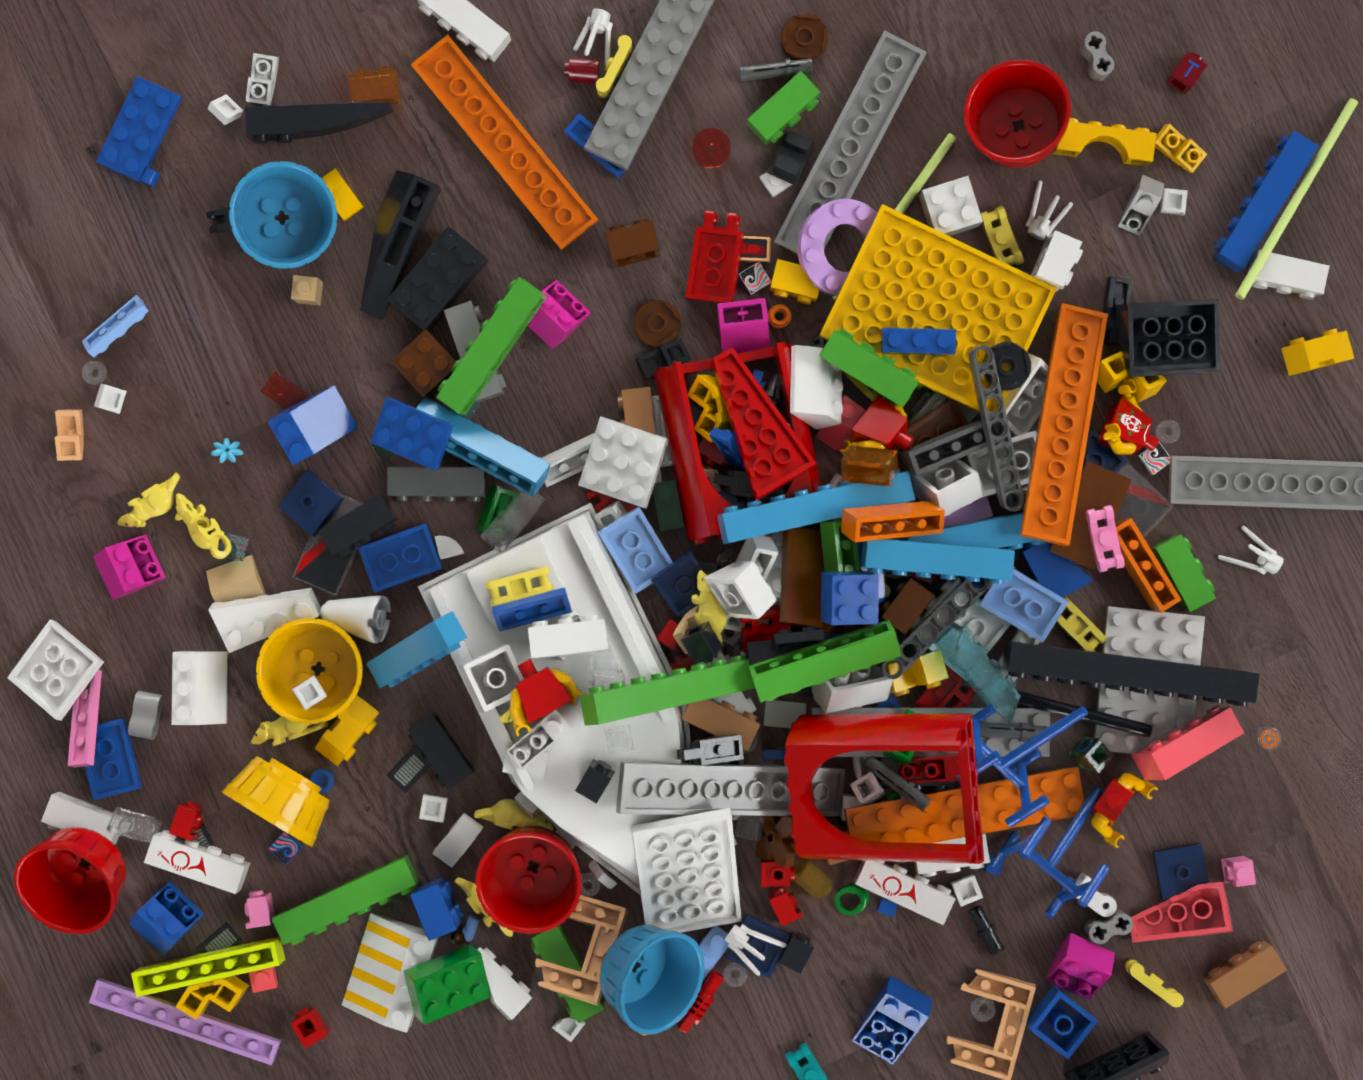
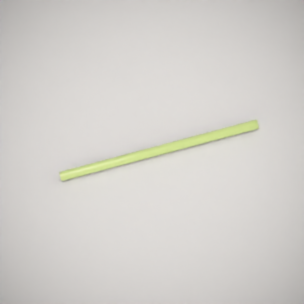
(924, 175)

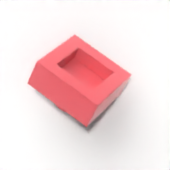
(263, 979)

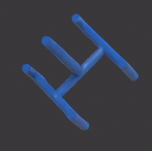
(1018, 759)
(1027, 845)

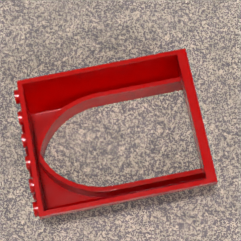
(697, 496)
(823, 736)

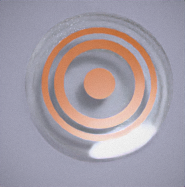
(1268, 738)

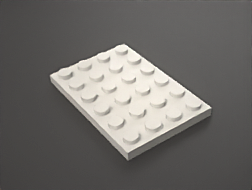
(1156, 637)
(688, 871)

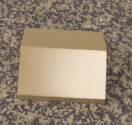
(235, 580)

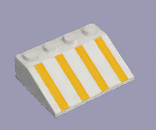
(378, 980)

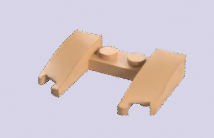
(586, 985)
(1000, 1059)

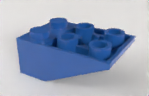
(892, 1020)

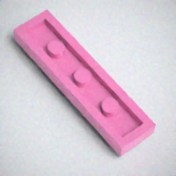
(85, 725)

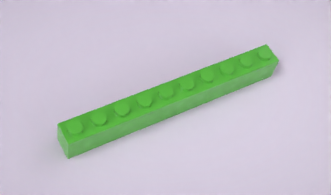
(665, 691)

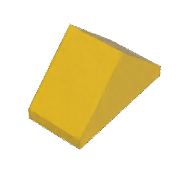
(345, 200)

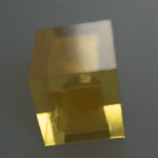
(814, 880)

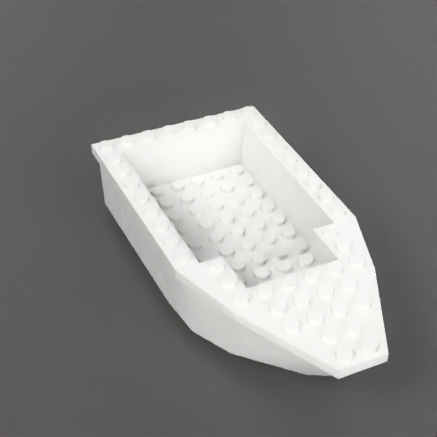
(594, 587)

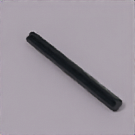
(1093, 716)

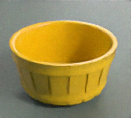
(288, 661)
(280, 798)

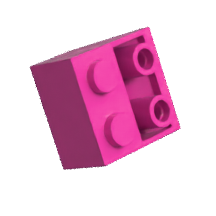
(558, 315)
(743, 325)
(128, 566)
(1081, 966)

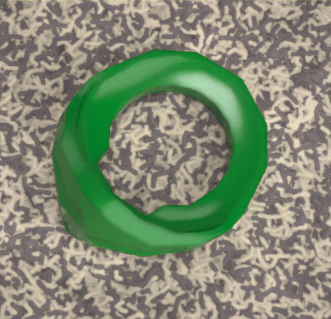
(854, 889)

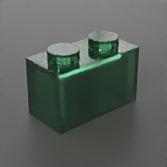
(668, 505)

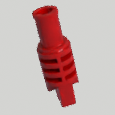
(702, 1002)

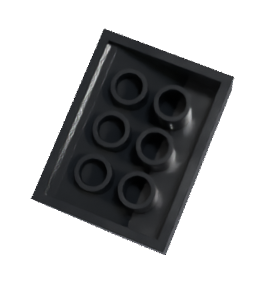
(1169, 337)
(1124, 1062)

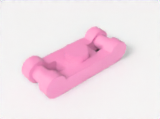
(1104, 538)

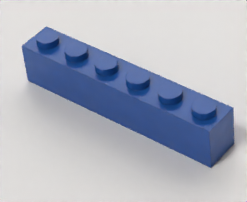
(1265, 201)

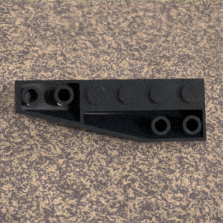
(395, 237)

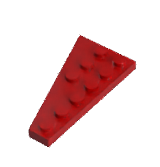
(764, 438)

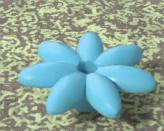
(226, 450)

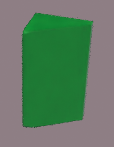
(494, 504)

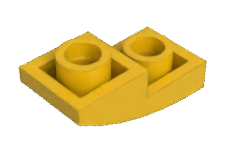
(1179, 149)

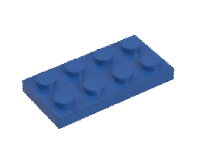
(139, 129)

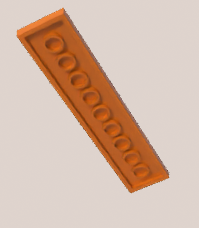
(504, 142)
(1064, 425)
(943, 818)

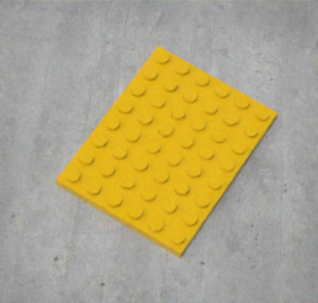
(932, 281)

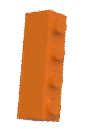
(892, 521)
(1144, 567)

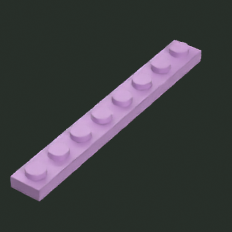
(167, 1016)

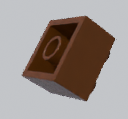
(632, 243)
(424, 364)
(905, 604)

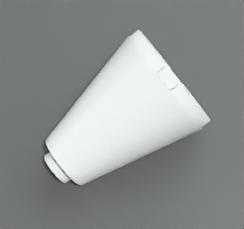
(359, 616)

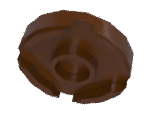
(804, 37)
(657, 323)

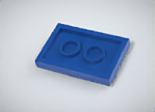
(412, 433)
(400, 557)
(114, 761)

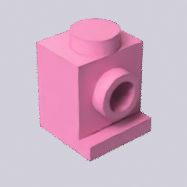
(1238, 871)
(259, 909)

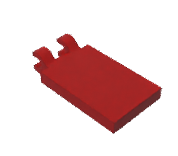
(715, 260)

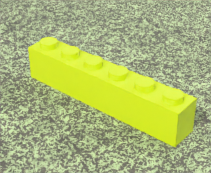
(208, 966)

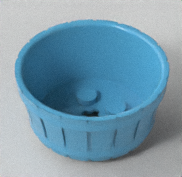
(297, 193)
(663, 983)

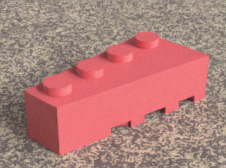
(1187, 744)

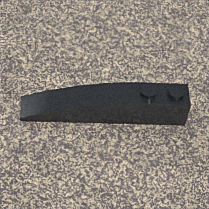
(309, 120)

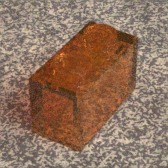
(375, 86)
(869, 465)

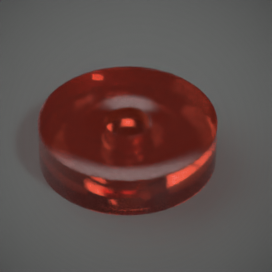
(711, 137)

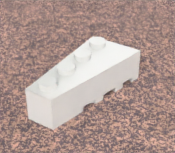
(256, 618)

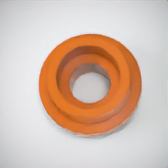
(779, 308)

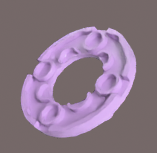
(813, 236)

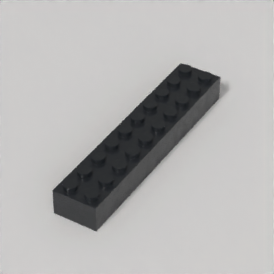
(1132, 672)

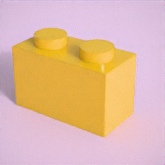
(792, 281)

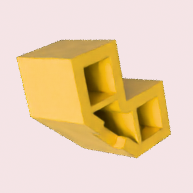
(1317, 352)
(1113, 372)
(708, 395)
(926, 670)
(351, 724)
(224, 992)

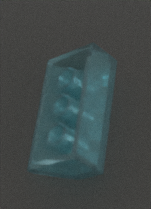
(978, 670)

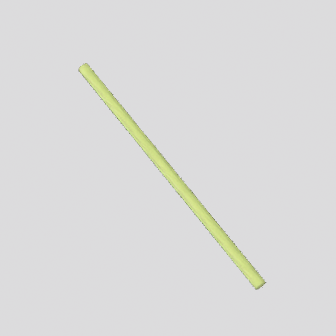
(1296, 199)

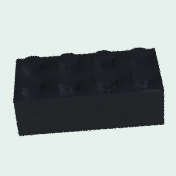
(438, 279)

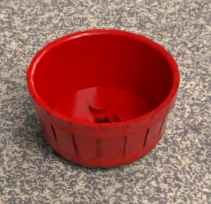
(1012, 94)
(63, 891)
(524, 898)

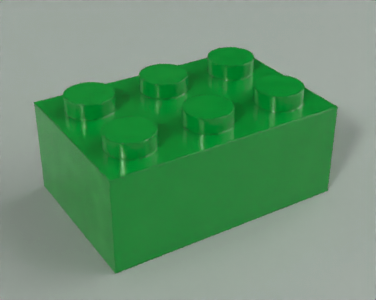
(447, 984)

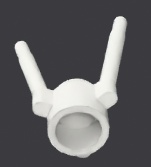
(597, 23)
(1039, 227)
(1267, 559)
(738, 938)

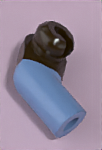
(466, 933)

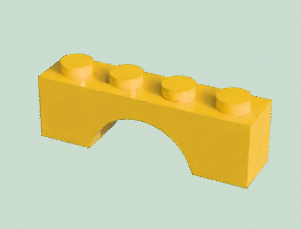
(1133, 145)

